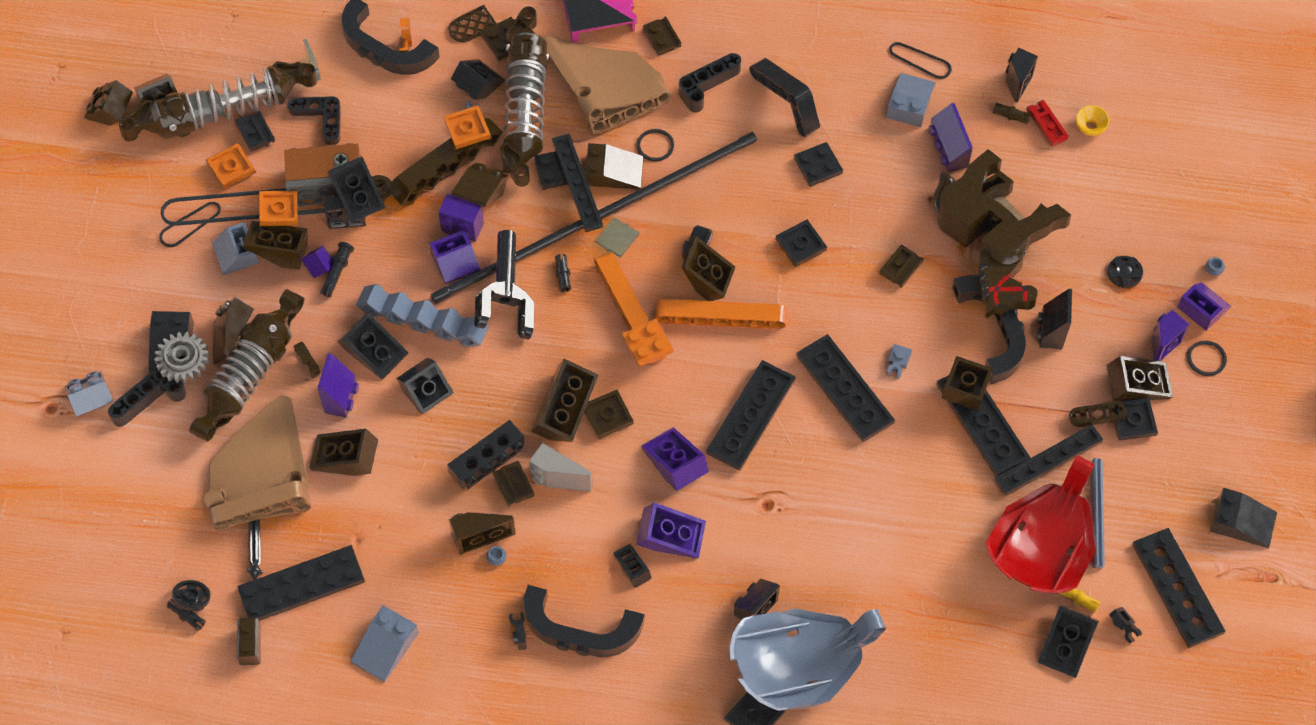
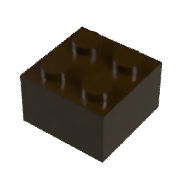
(967, 383)

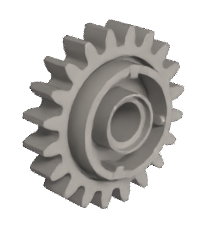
(172, 367)

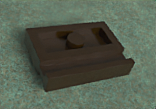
(661, 36)
(901, 266)
(513, 483)

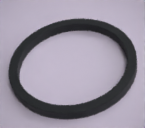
(658, 131)
(1200, 371)

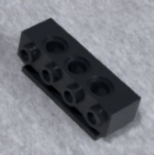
(498, 446)

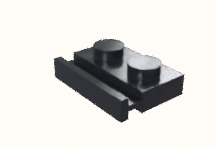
(255, 131)

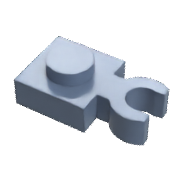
(898, 359)

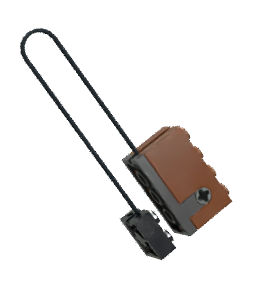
(304, 173)

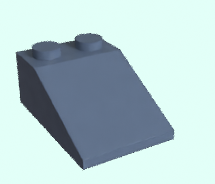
(910, 99)
(384, 643)

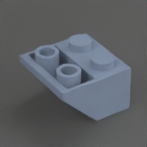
(230, 249)
(88, 393)

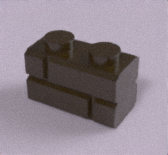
(248, 641)

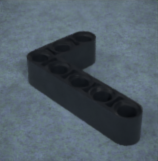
(790, 90)

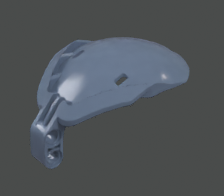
(780, 666)

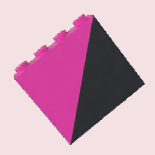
(597, 14)

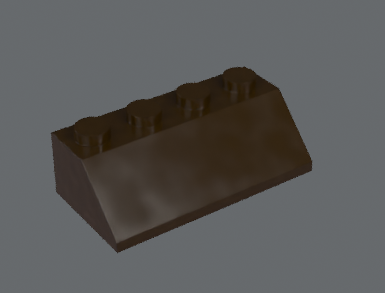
(565, 402)

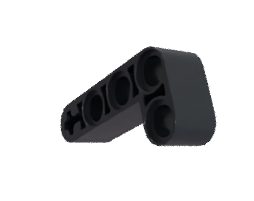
(727, 66)
(144, 398)

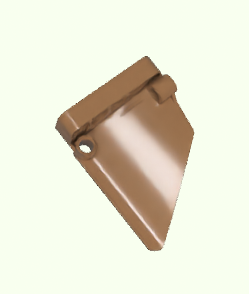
(608, 82)
(259, 470)

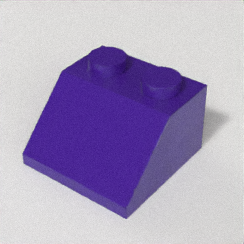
(1168, 334)

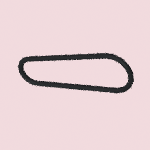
(912, 48)
(168, 227)

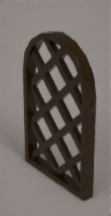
(462, 17)

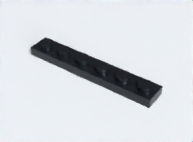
(577, 183)
(1048, 460)

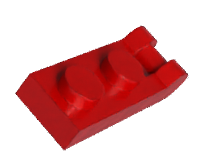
(1047, 123)

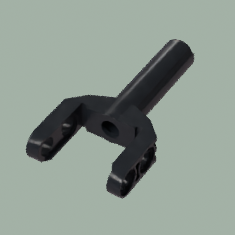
(504, 289)

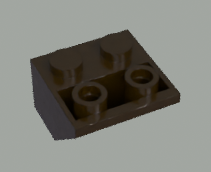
(108, 103)

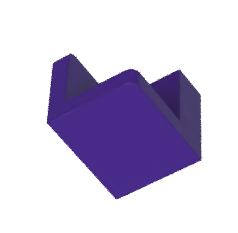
(318, 261)

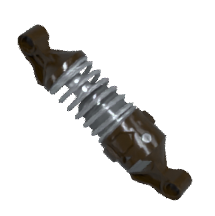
(258, 348)

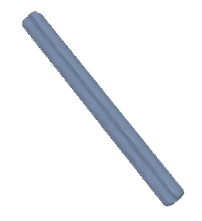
(1098, 512)

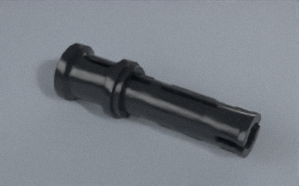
(339, 261)

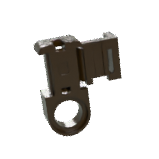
(306, 358)

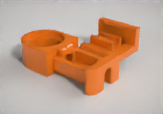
(406, 34)

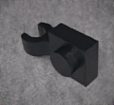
(1125, 622)
(519, 634)

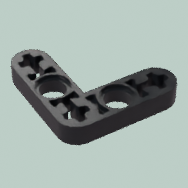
(323, 109)

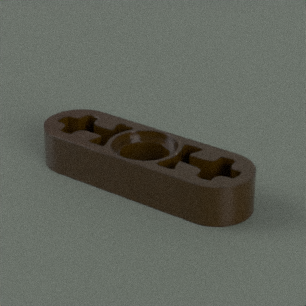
(1091, 408)

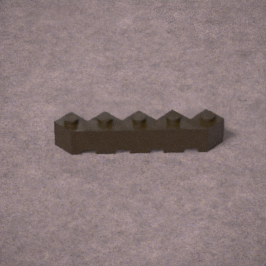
(439, 162)

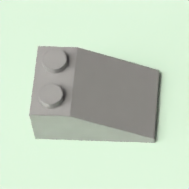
(558, 471)

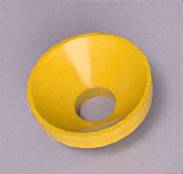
(1094, 115)

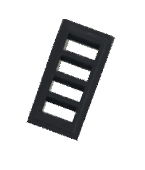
(639, 575)

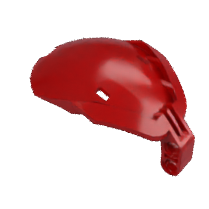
(1053, 522)

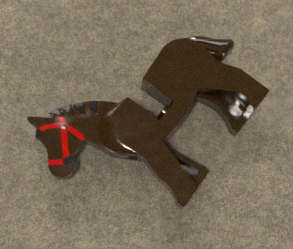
(969, 210)

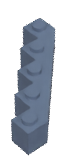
(420, 315)

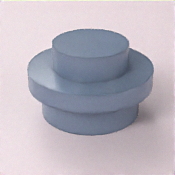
(1215, 266)
(496, 556)

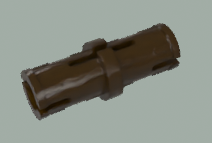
(1011, 113)

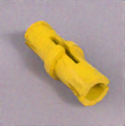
(1082, 599)

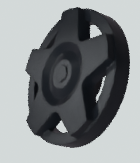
(1125, 271)
(191, 597)

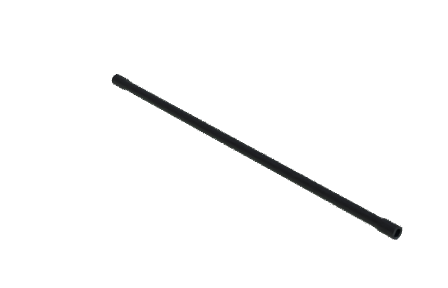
(742, 142)

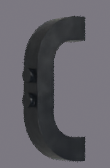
(380, 55)
(1005, 365)
(578, 640)

